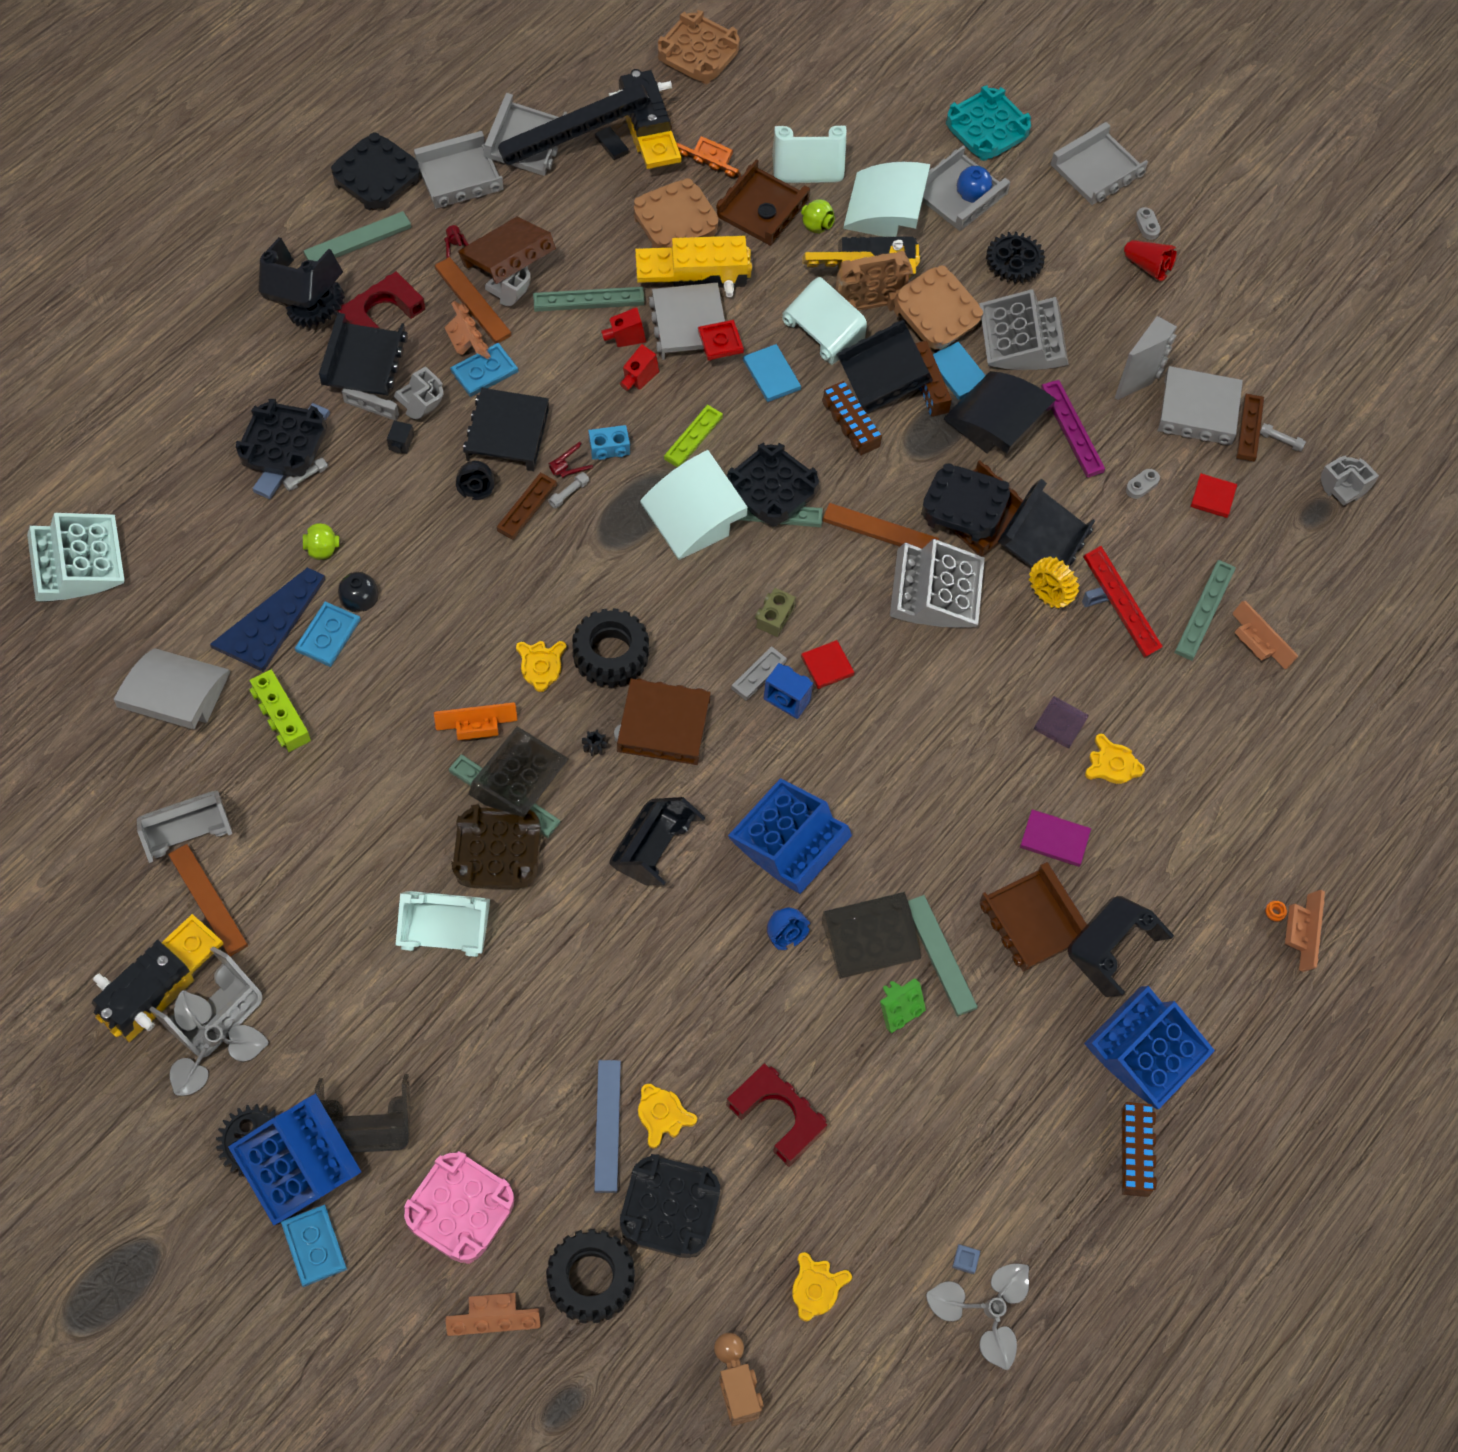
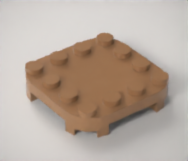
(698, 47)
(675, 212)
(873, 280)
(938, 307)

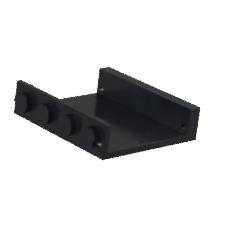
(362, 357)
(884, 367)
(507, 426)
(1044, 529)

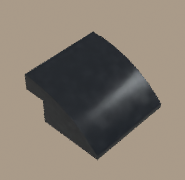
(999, 411)

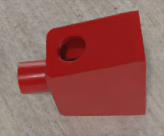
(625, 329)
(640, 368)

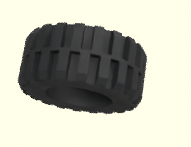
(610, 625)
(585, 1245)

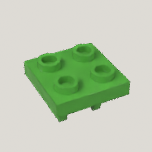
(902, 1004)

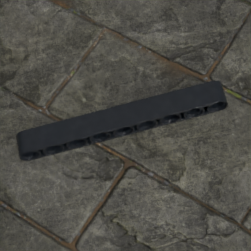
(574, 124)

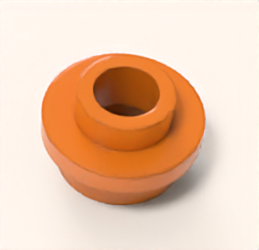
(1280, 907)

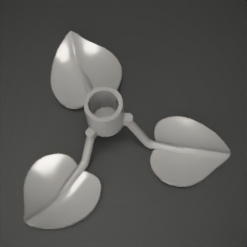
(193, 1011)
(1012, 1284)

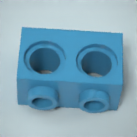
(608, 439)

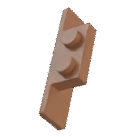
(464, 333)
(1261, 637)
(1305, 929)
(492, 1314)

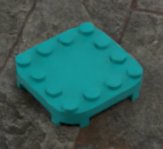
(988, 123)

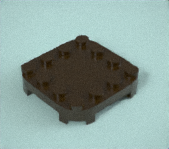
(496, 849)

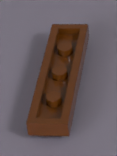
(1250, 427)
(526, 506)

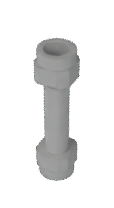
(1297, 444)
(291, 482)
(557, 499)

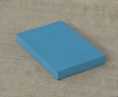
(958, 369)
(483, 373)
(771, 373)
(327, 634)
(313, 1245)

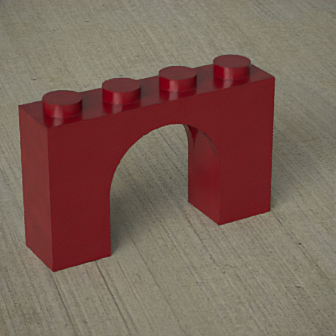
(392, 290)
(767, 1085)

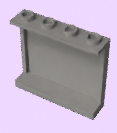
(512, 121)
(1097, 164)
(457, 170)
(944, 199)
(681, 312)
(1200, 405)

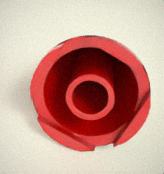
(1151, 257)

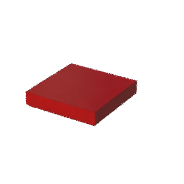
(720, 339)
(1213, 495)
(827, 664)

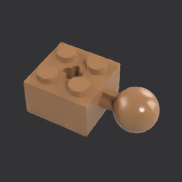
(737, 1381)

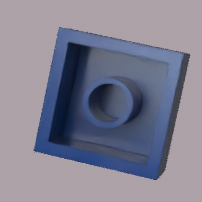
(788, 690)

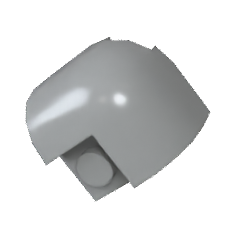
(511, 288)
(421, 393)
(1348, 479)

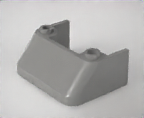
(182, 822)
(229, 1005)

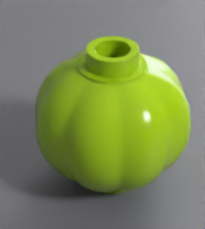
(818, 214)
(320, 541)

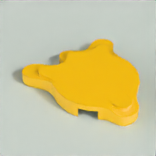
(540, 664)
(1113, 762)
(662, 1113)
(815, 1287)

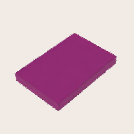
(1055, 838)

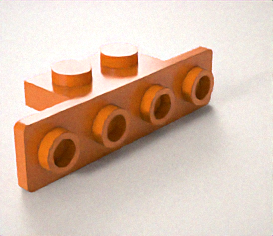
(711, 153)
(475, 721)

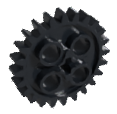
(1015, 257)
(320, 311)
(233, 1127)

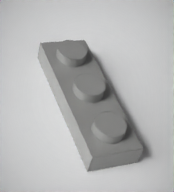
(371, 403)
(758, 673)

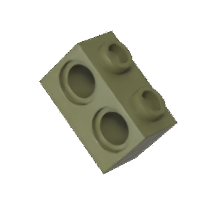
(779, 613)

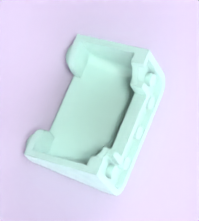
(809, 157)
(826, 318)
(442, 921)

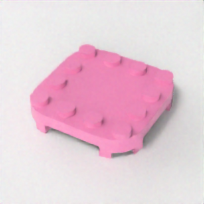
(459, 1207)

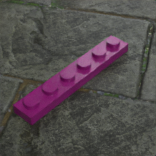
(1074, 430)

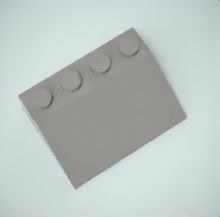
(1147, 358)

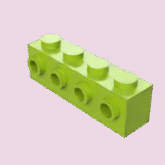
(279, 710)

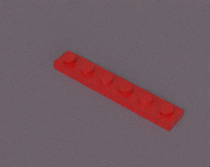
(1122, 601)

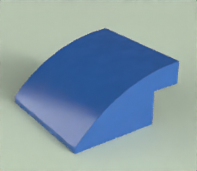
(790, 835)
(1150, 1046)
(294, 1159)

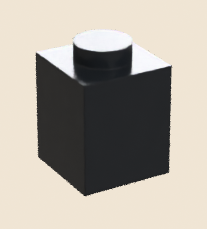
(400, 437)

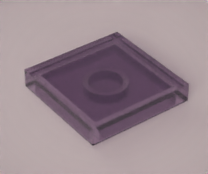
(1061, 722)

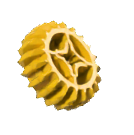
(1054, 582)

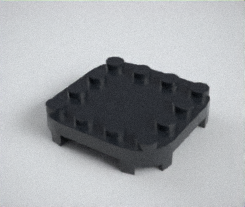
(375, 171)
(281, 438)
(773, 483)
(966, 501)
(670, 1206)

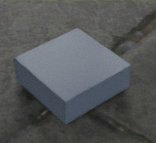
(966, 1259)

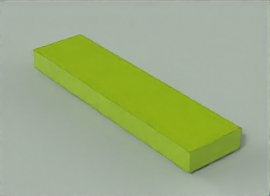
(693, 436)

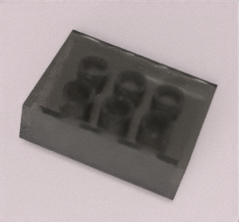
(517, 774)
(871, 935)

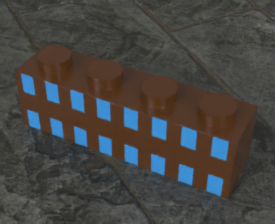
(934, 393)
(851, 418)
(1138, 1149)

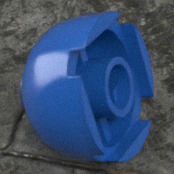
(974, 183)
(787, 927)

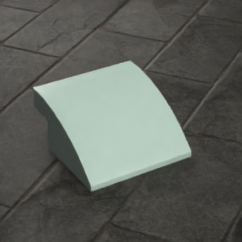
(887, 198)
(694, 505)
(75, 556)

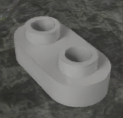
(1146, 221)
(1144, 483)

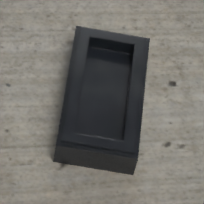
(611, 143)

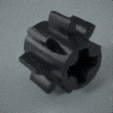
(599, 743)

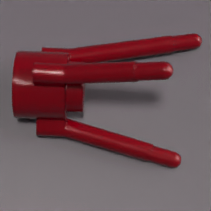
(455, 237)
(559, 465)

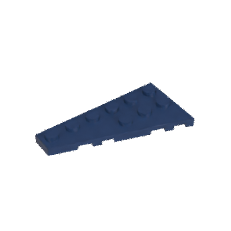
(264, 629)

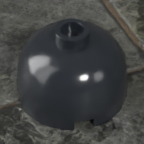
(475, 480)
(358, 592)

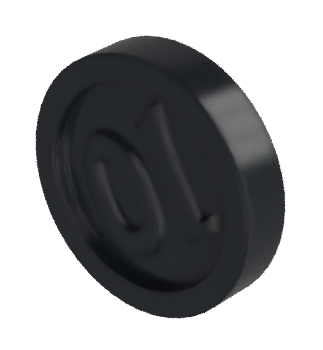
(766, 211)

